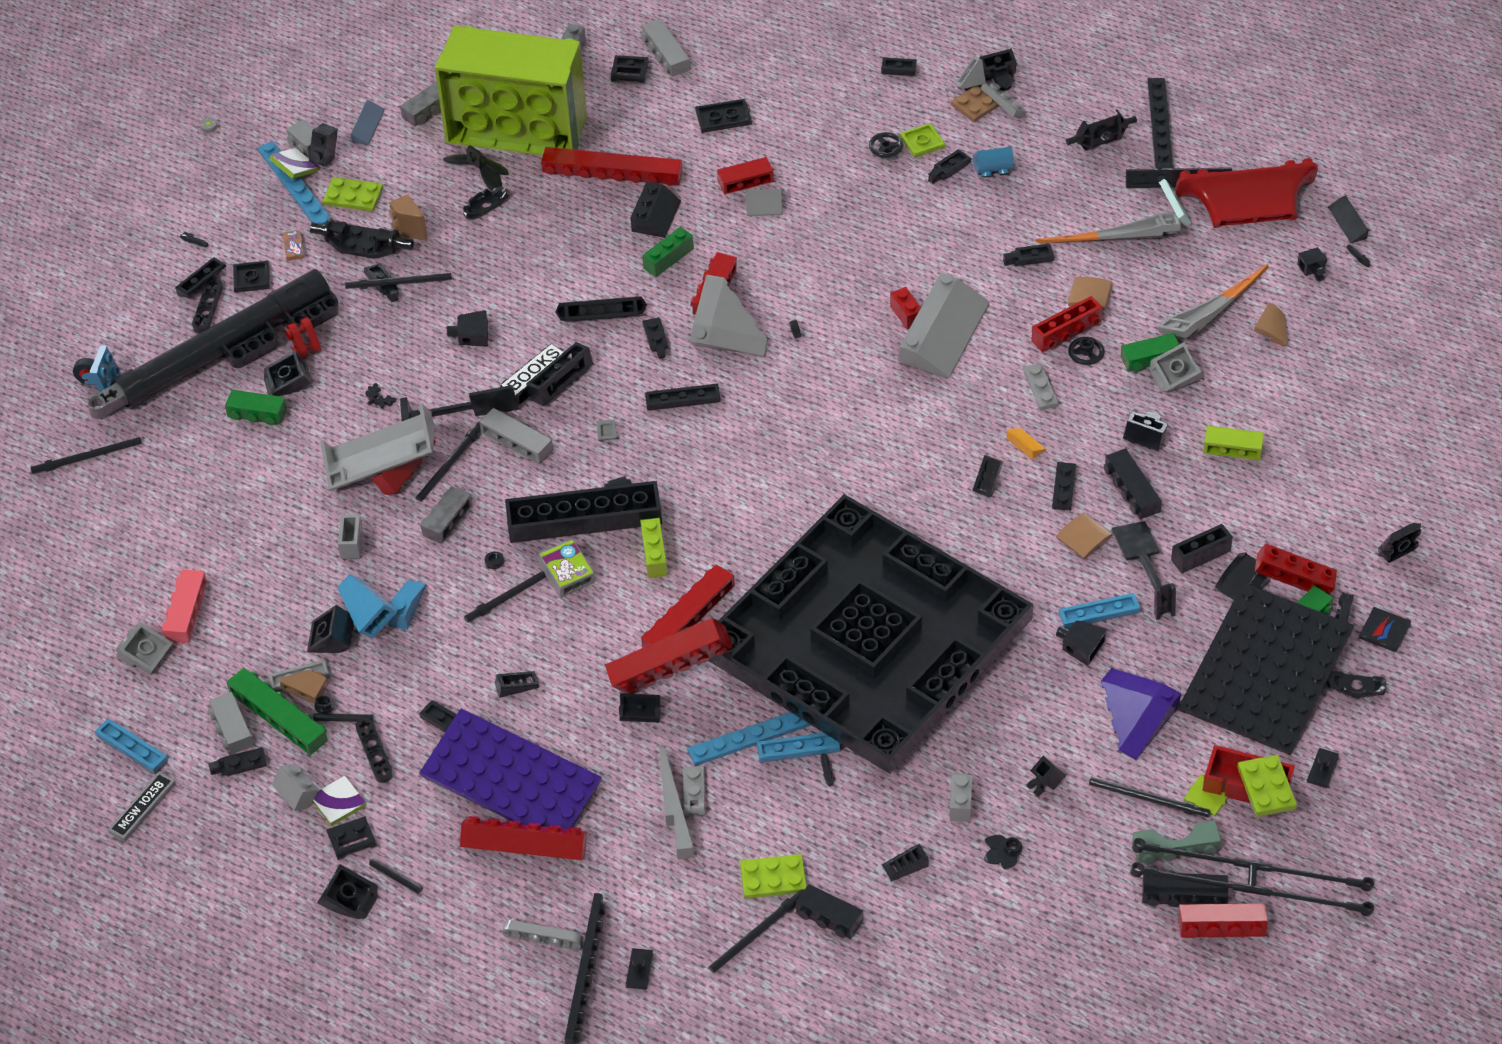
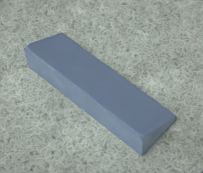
(367, 123)

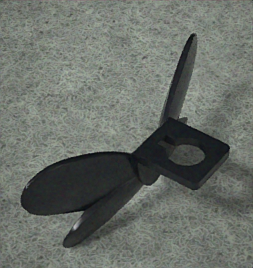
(489, 169)

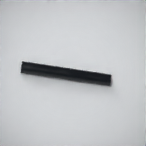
(341, 717)
(395, 876)

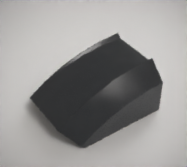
(287, 374)
(1239, 571)
(349, 894)

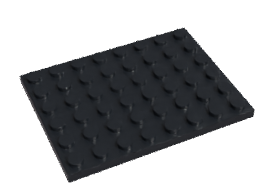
(1266, 668)

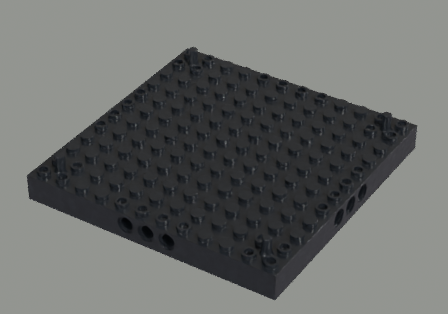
(868, 632)

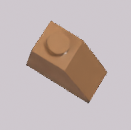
(306, 685)

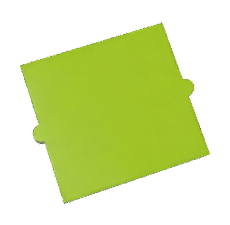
(1205, 799)

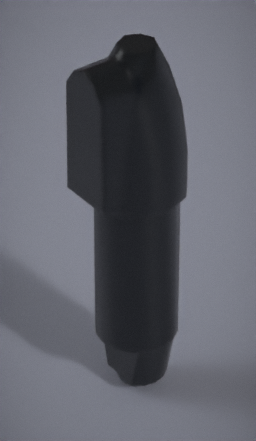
(191, 239)
(1361, 258)
(827, 773)

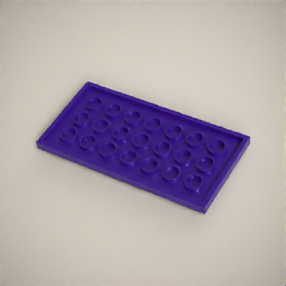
(509, 774)

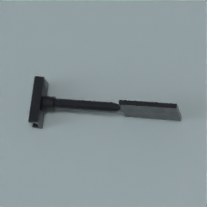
(481, 402)
(1137, 542)

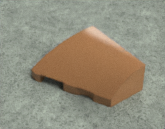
(1273, 324)

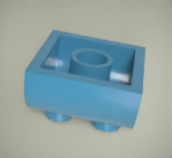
(993, 160)

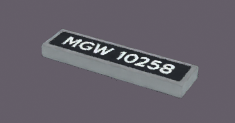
(141, 806)

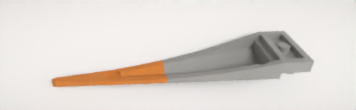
(1144, 228)
(1195, 318)

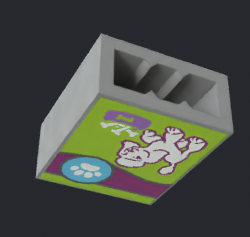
(566, 568)

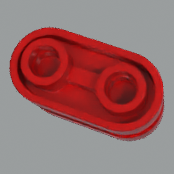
(294, 333)

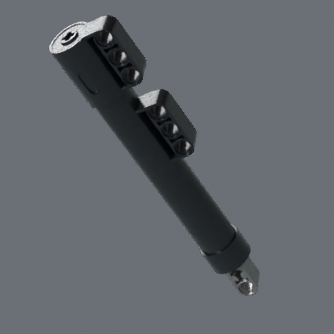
(228, 338)

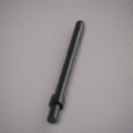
(364, 283)
(470, 437)
(49, 465)
(483, 609)
(1187, 807)
(786, 906)

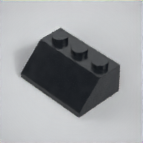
(654, 210)

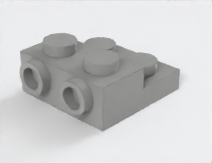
(143, 648)

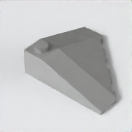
(724, 323)

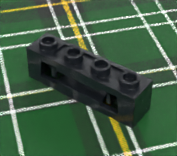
(559, 374)

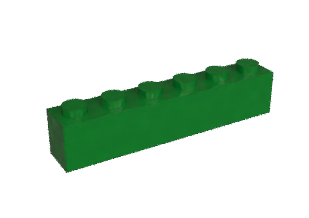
(277, 711)

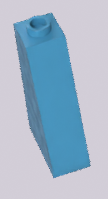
(366, 606)

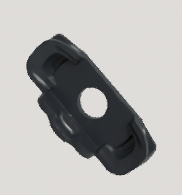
(494, 197)
(1371, 685)

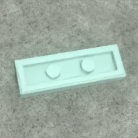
(1175, 202)

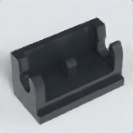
(639, 707)

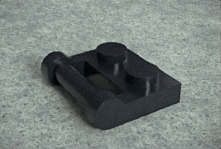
(629, 64)
(348, 833)

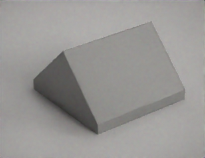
(764, 202)

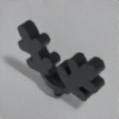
(372, 393)

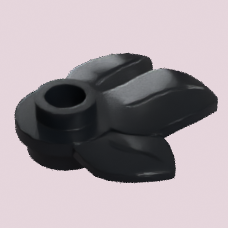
(1000, 850)

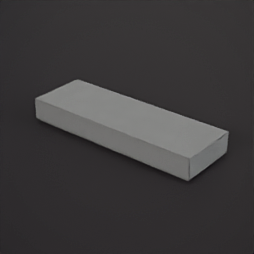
(274, 679)

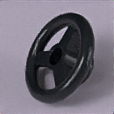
(886, 147)
(1086, 348)

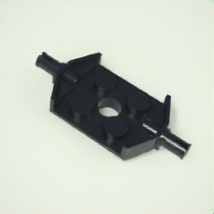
(1091, 134)

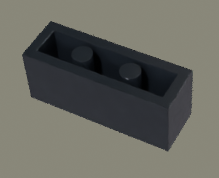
(1201, 548)
(829, 912)

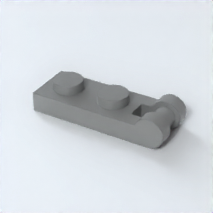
(693, 790)

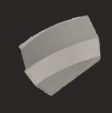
(1175, 368)

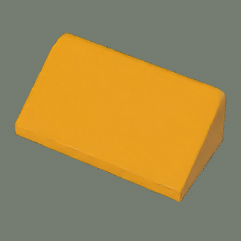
(1025, 442)

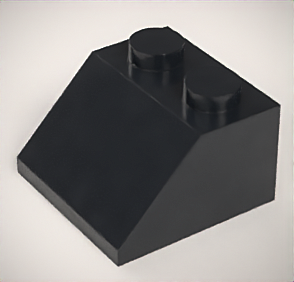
(331, 631)

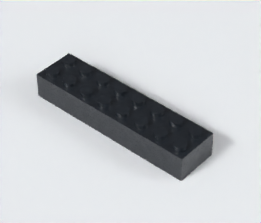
(582, 511)

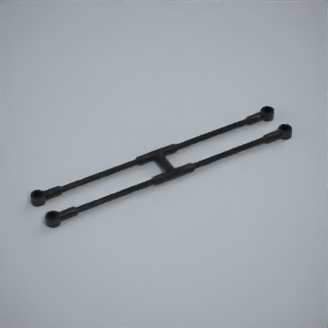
(1251, 887)

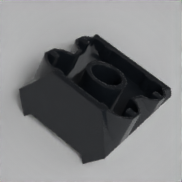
(1400, 542)

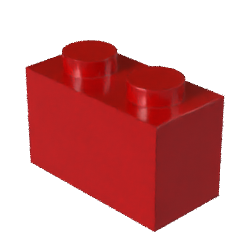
(904, 306)

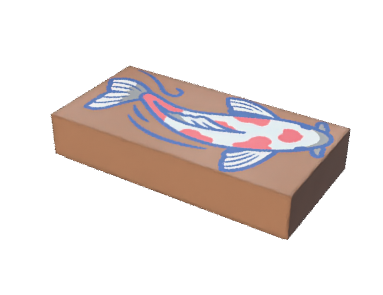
(293, 245)

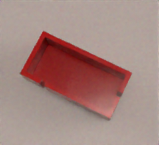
(1224, 775)

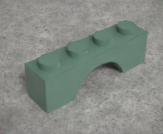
(1201, 840)

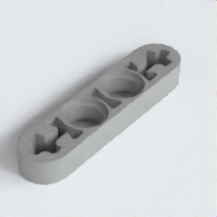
(542, 934)

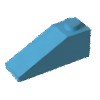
(406, 603)

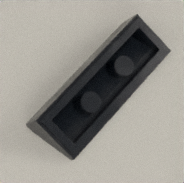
(1348, 220)
(199, 277)

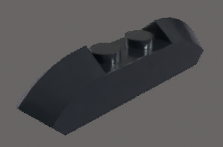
(600, 308)

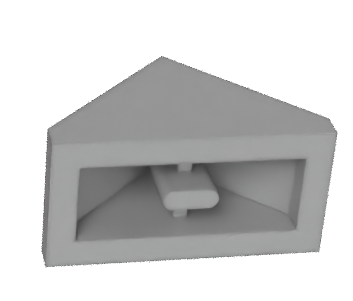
(972, 75)

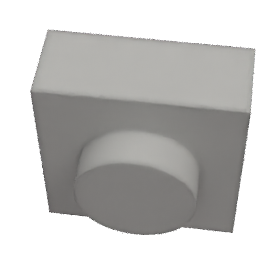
(606, 429)

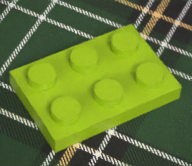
(353, 194)
(1267, 785)
(772, 876)

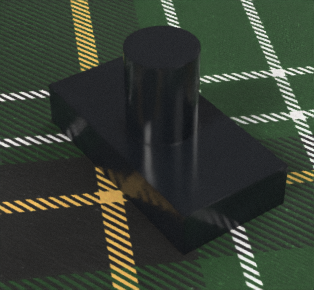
(987, 475)
(1322, 768)
(639, 968)

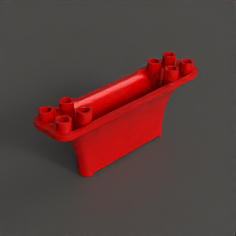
(1249, 193)

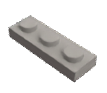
(1003, 99)
(1040, 386)

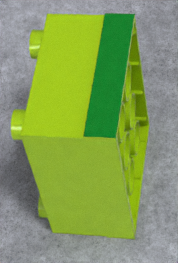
(511, 91)

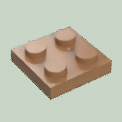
(974, 103)

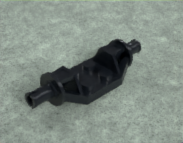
(361, 240)

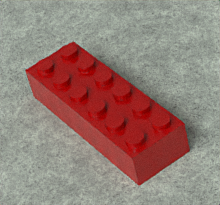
(668, 656)

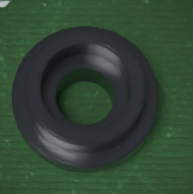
(324, 704)

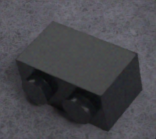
(323, 144)

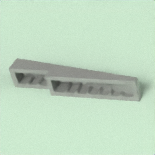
(673, 810)

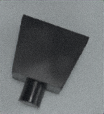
(471, 329)
(1082, 640)

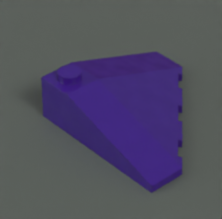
(1137, 708)

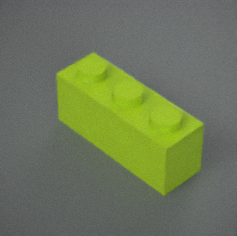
(1233, 442)
(653, 548)

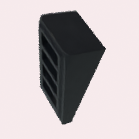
(511, 689)
(916, 865)

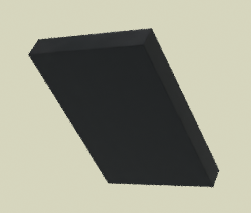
(723, 115)

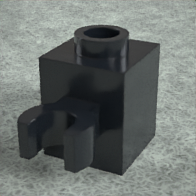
(1312, 262)
(1046, 774)

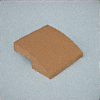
(1090, 286)
(1083, 535)

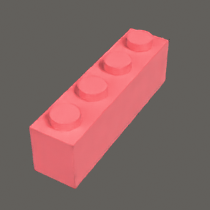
(184, 606)

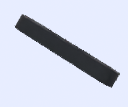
(207, 306)
(374, 750)

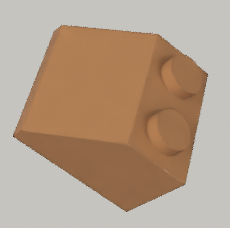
(407, 218)

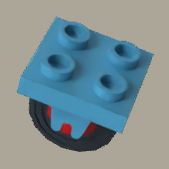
(98, 370)

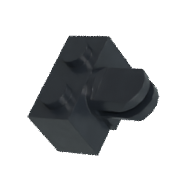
(1000, 67)
(1145, 430)

